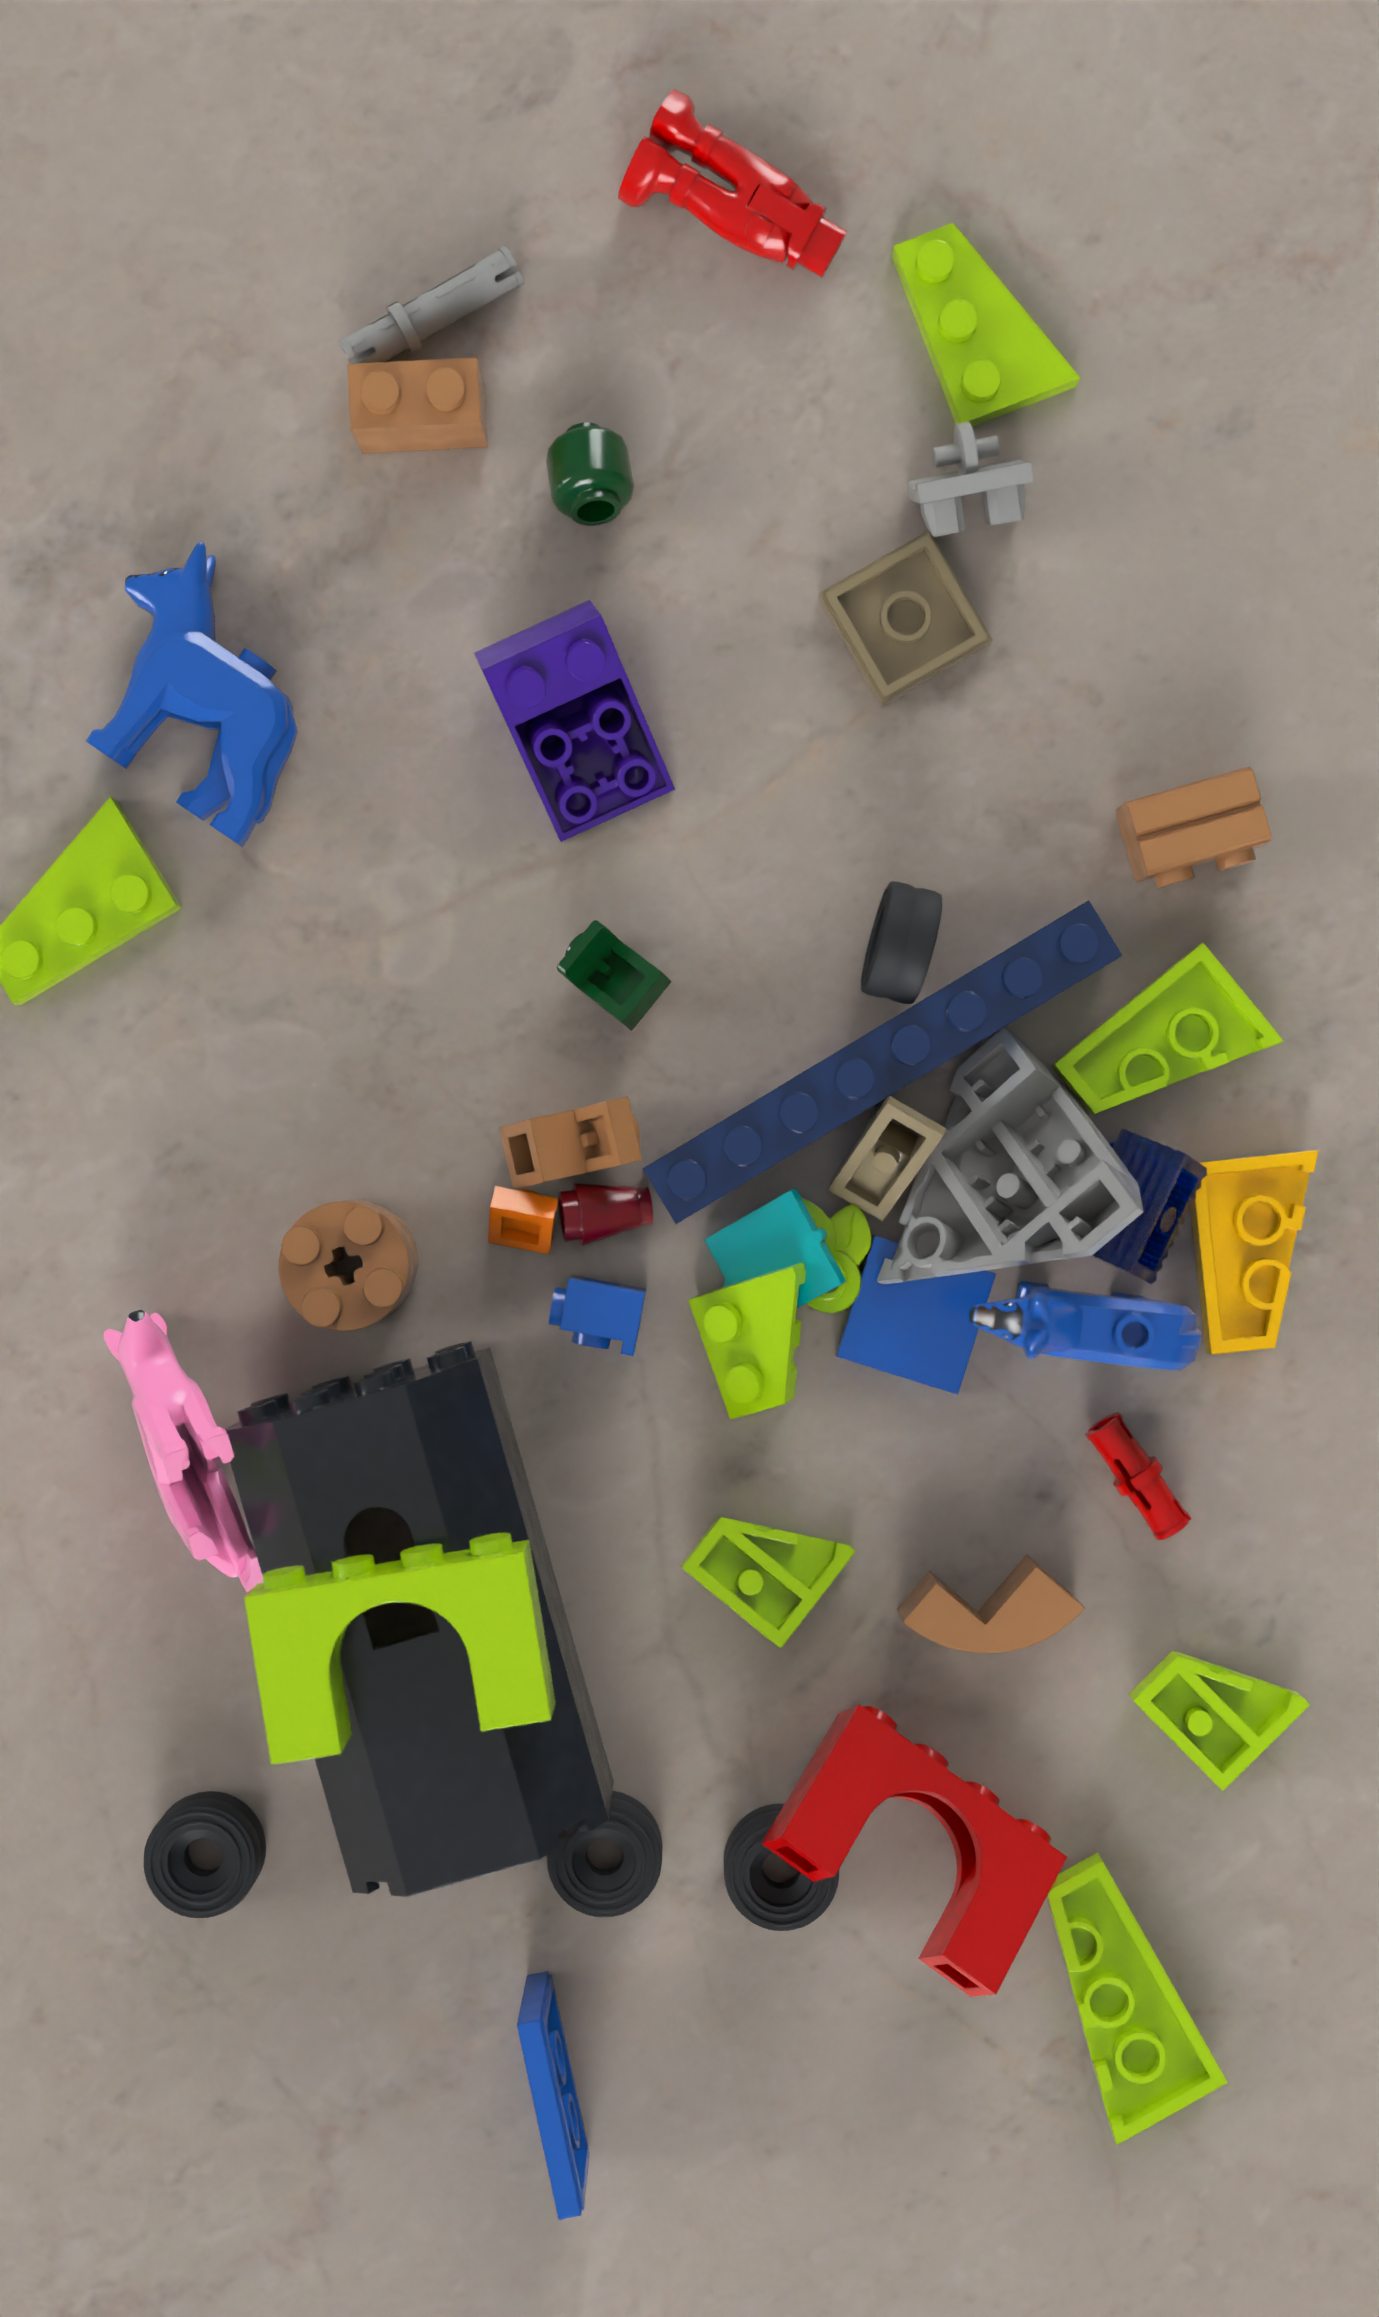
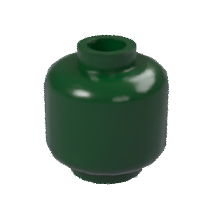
(589, 474)

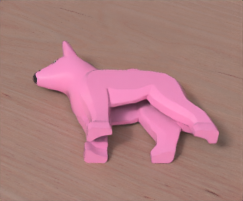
(184, 1448)

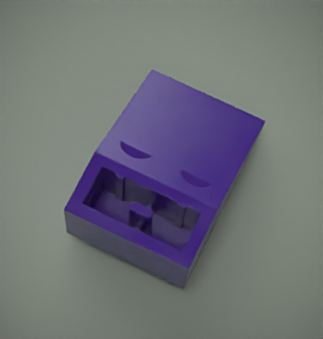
(575, 719)

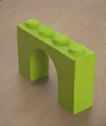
(481, 1591)

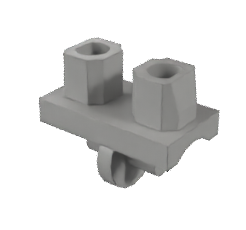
(999, 483)

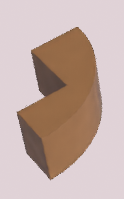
(1017, 1615)

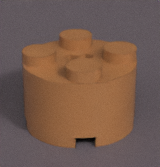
(316, 1245)

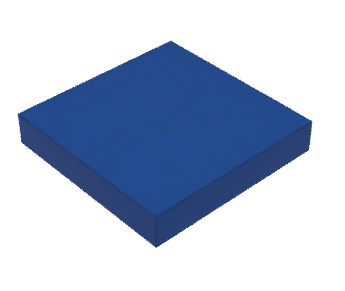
(914, 1325)

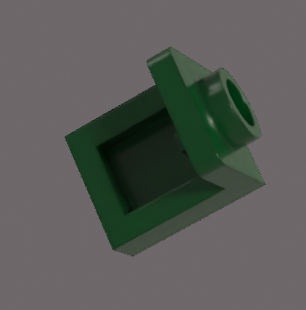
(612, 974)

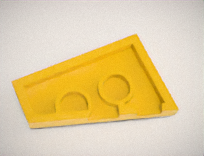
(1245, 1243)

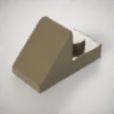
(886, 1157)

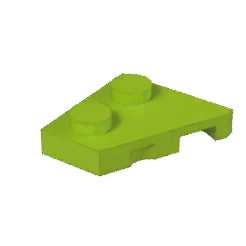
(753, 1338)
(765, 1573)
(1216, 1713)

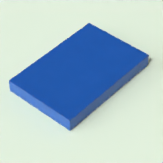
(554, 2094)

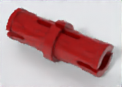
(1138, 1476)

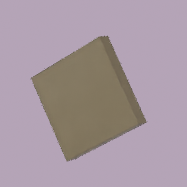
(905, 618)

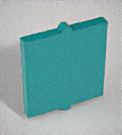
(773, 1239)

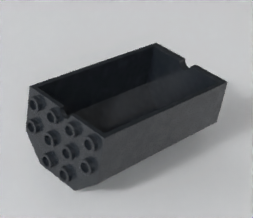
(419, 1784)

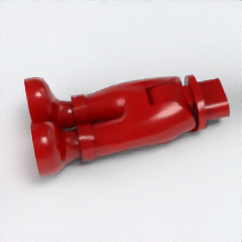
(762, 214)

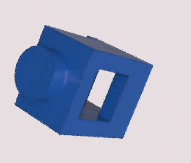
(598, 1312)

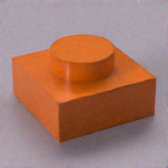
(522, 1219)

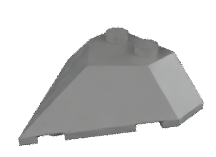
(1012, 1176)

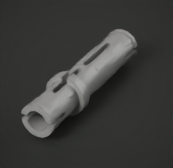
(432, 311)

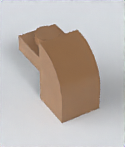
(571, 1142)

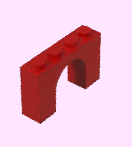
(1000, 1860)

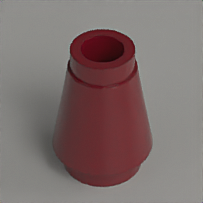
(602, 1211)

